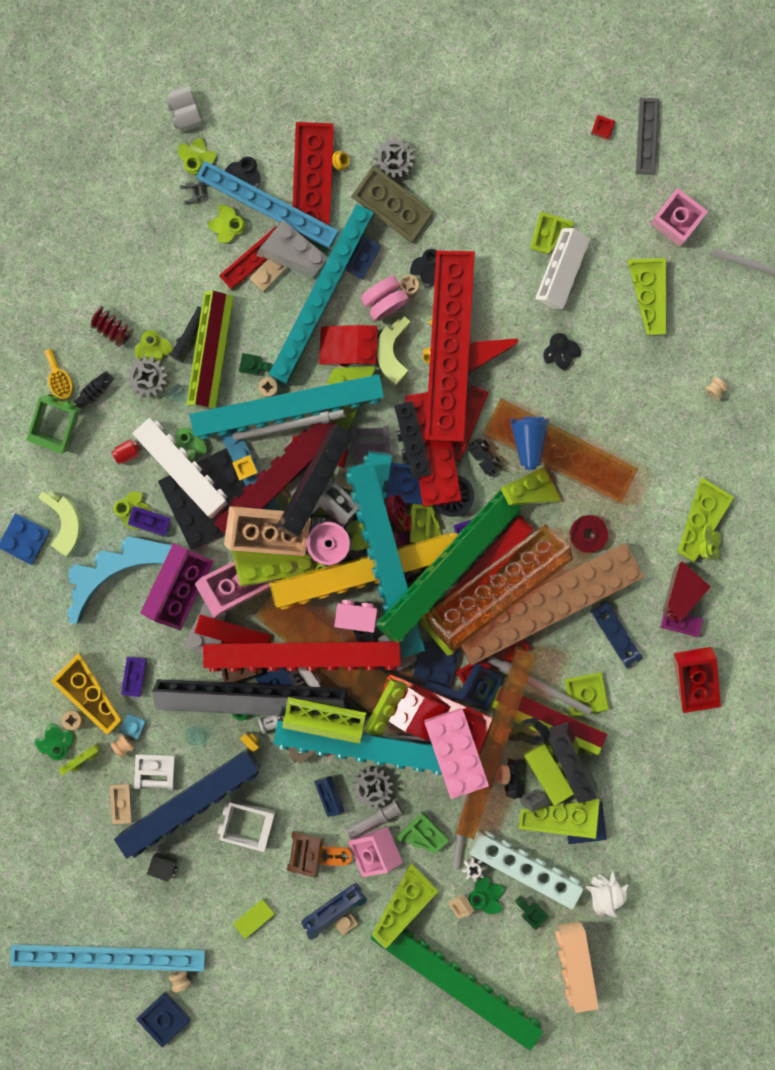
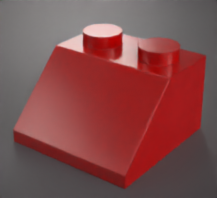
(414, 710)

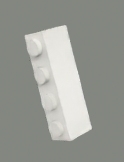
(562, 268)

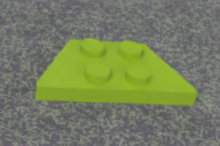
(346, 374)

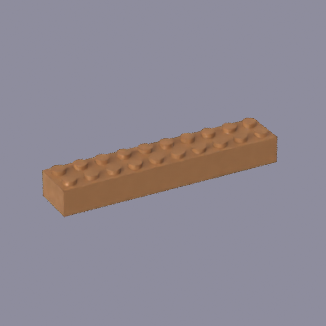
(556, 601)

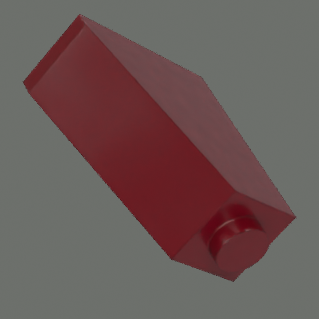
(683, 593)

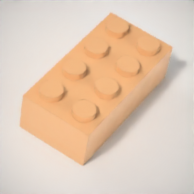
(256, 532)
(577, 965)

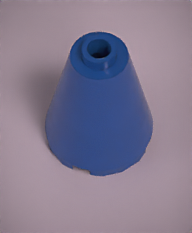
(530, 439)

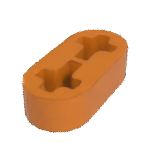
(336, 861)

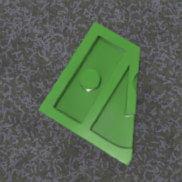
(424, 834)

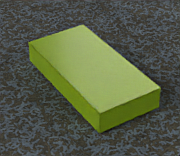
(253, 918)

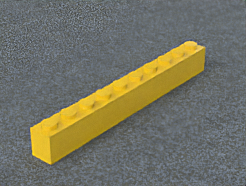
(353, 573)

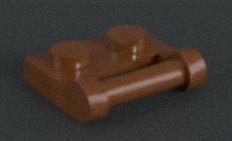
(310, 854)

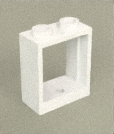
(223, 827)

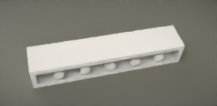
(180, 468)

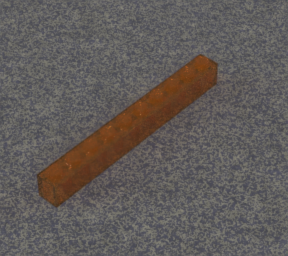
(497, 738)

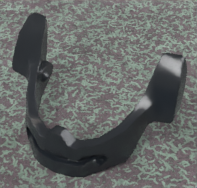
(537, 740)

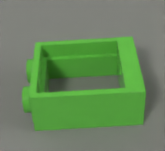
(48, 441)

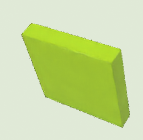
(588, 690)

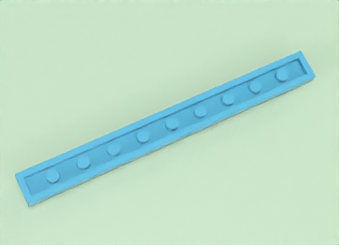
(107, 957)

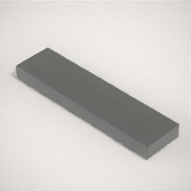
(647, 136)

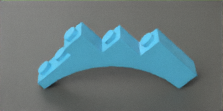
(89, 579)

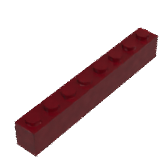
(280, 474)

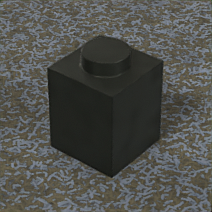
(162, 867)

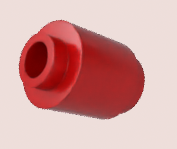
(126, 451)

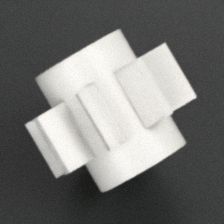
(473, 874)

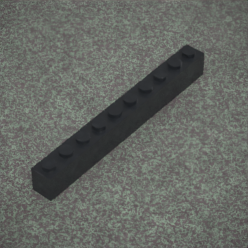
(241, 697)

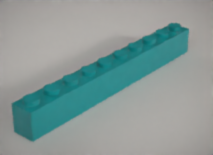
(321, 294)
(286, 405)
(381, 545)
(371, 747)

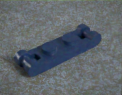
(616, 634)
(333, 910)

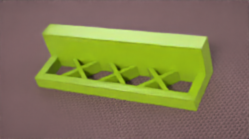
(324, 724)

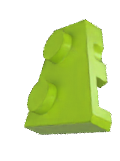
(547, 232)

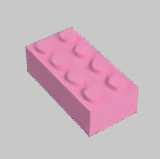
(223, 592)
(456, 753)

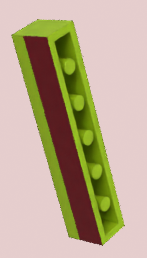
(210, 350)
(587, 736)

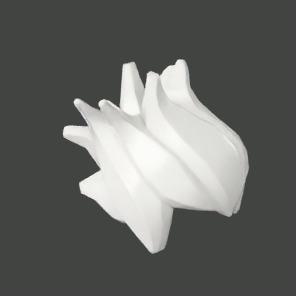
(607, 895)

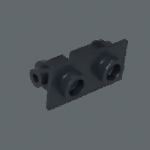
(490, 461)
(516, 787)

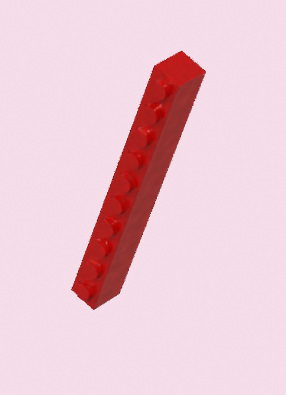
(302, 654)

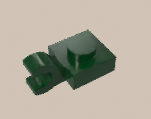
(252, 364)
(533, 913)

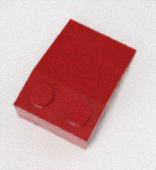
(348, 345)
(697, 679)

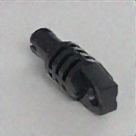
(94, 390)

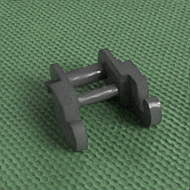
(194, 199)

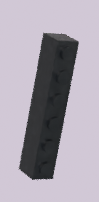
(314, 481)

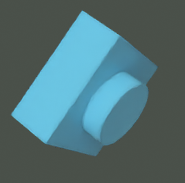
(132, 726)

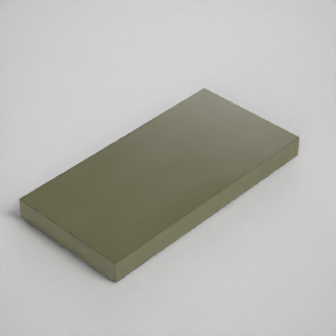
(392, 204)

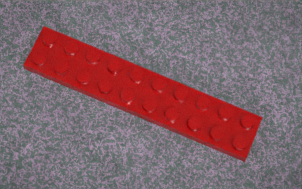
(450, 346)

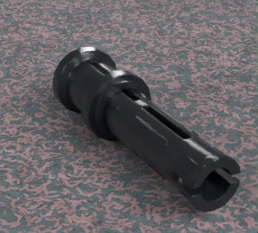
(184, 342)

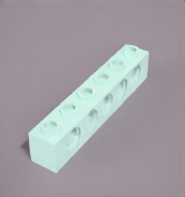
(567, 896)

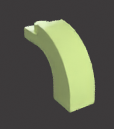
(388, 364)
(71, 523)

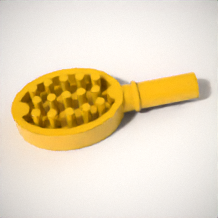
(59, 381)

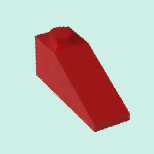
(485, 351)

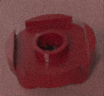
(397, 515)
(591, 544)

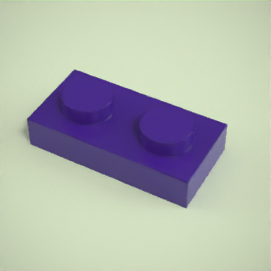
(148, 521)
(133, 676)

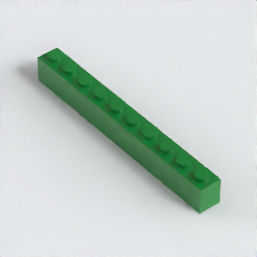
(447, 568)
(465, 988)

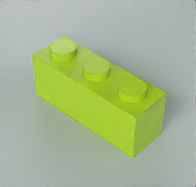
(548, 773)

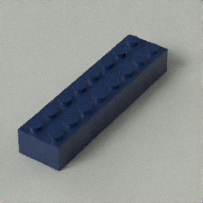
(185, 804)

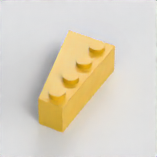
(84, 690)

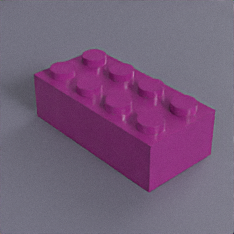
(175, 587)

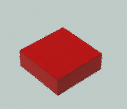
(602, 127)

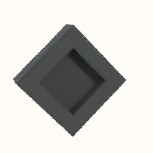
(533, 800)

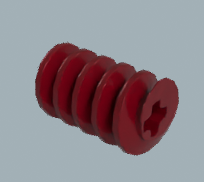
(110, 327)

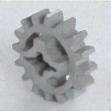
(399, 152)
(142, 368)
(361, 780)

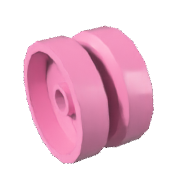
(384, 298)
(340, 543)

